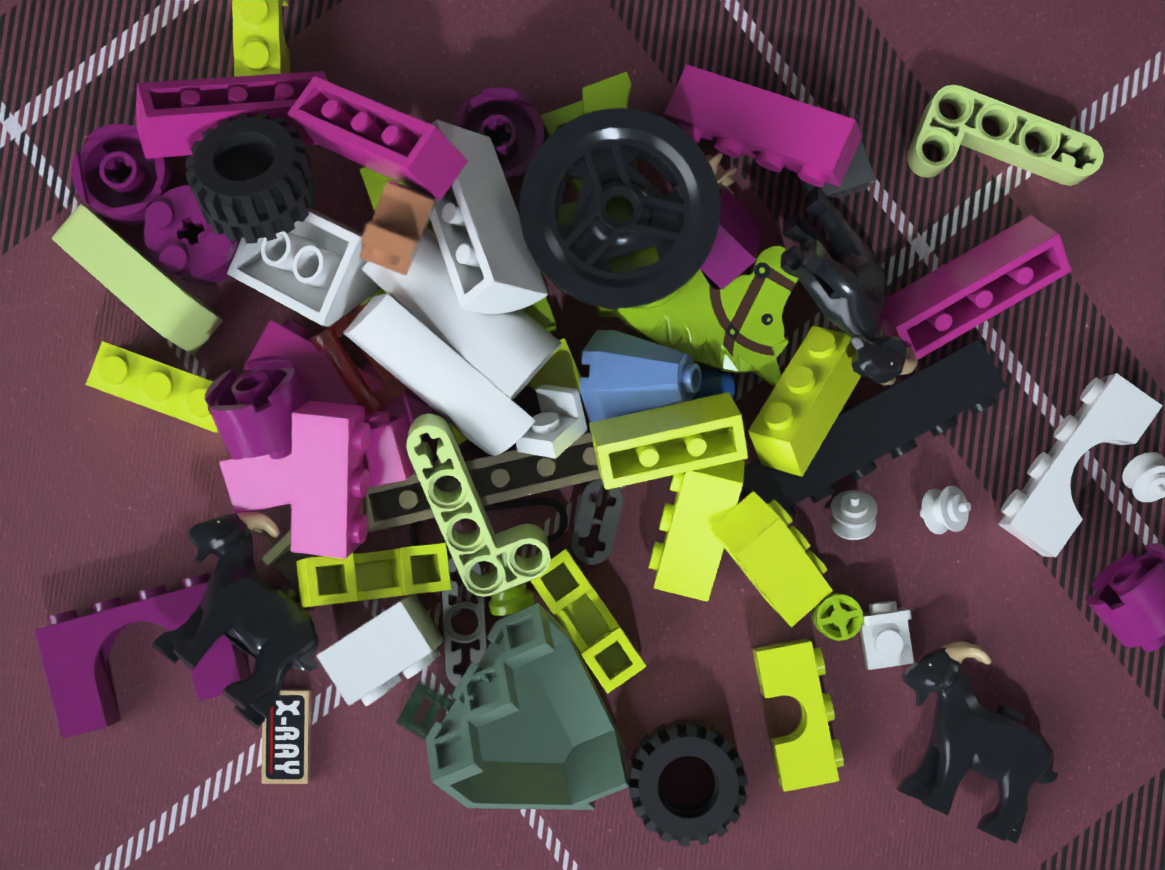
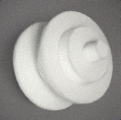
(1146, 476)
(945, 510)
(853, 515)

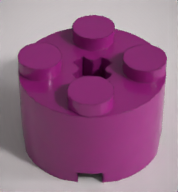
(506, 112)
(105, 162)
(167, 236)
(257, 407)
(1133, 598)

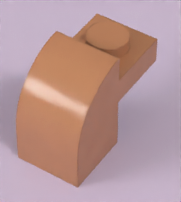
(397, 227)

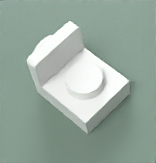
(557, 424)
(886, 636)

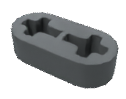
(608, 523)

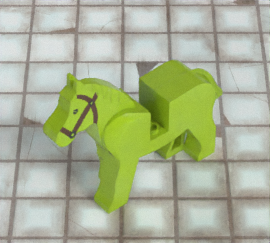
(719, 328)

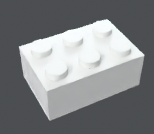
(373, 655)

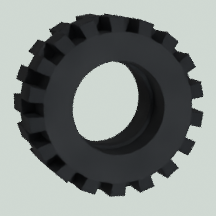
(245, 150)
(693, 821)

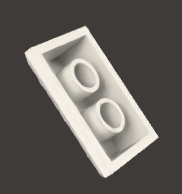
(308, 269)

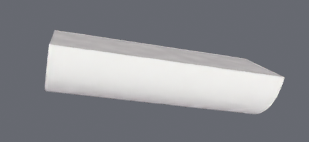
(483, 232)
(499, 346)
(438, 375)

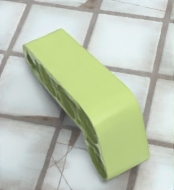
(1010, 143)
(136, 280)
(466, 503)

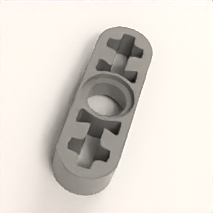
(455, 657)

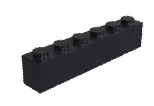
(885, 425)

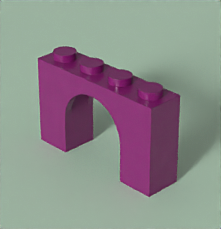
(78, 652)

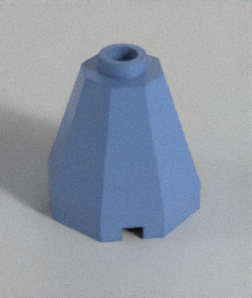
(634, 375)

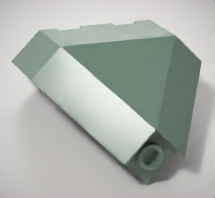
(527, 725)

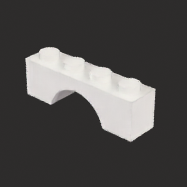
(1044, 509)

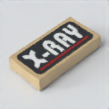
(288, 739)

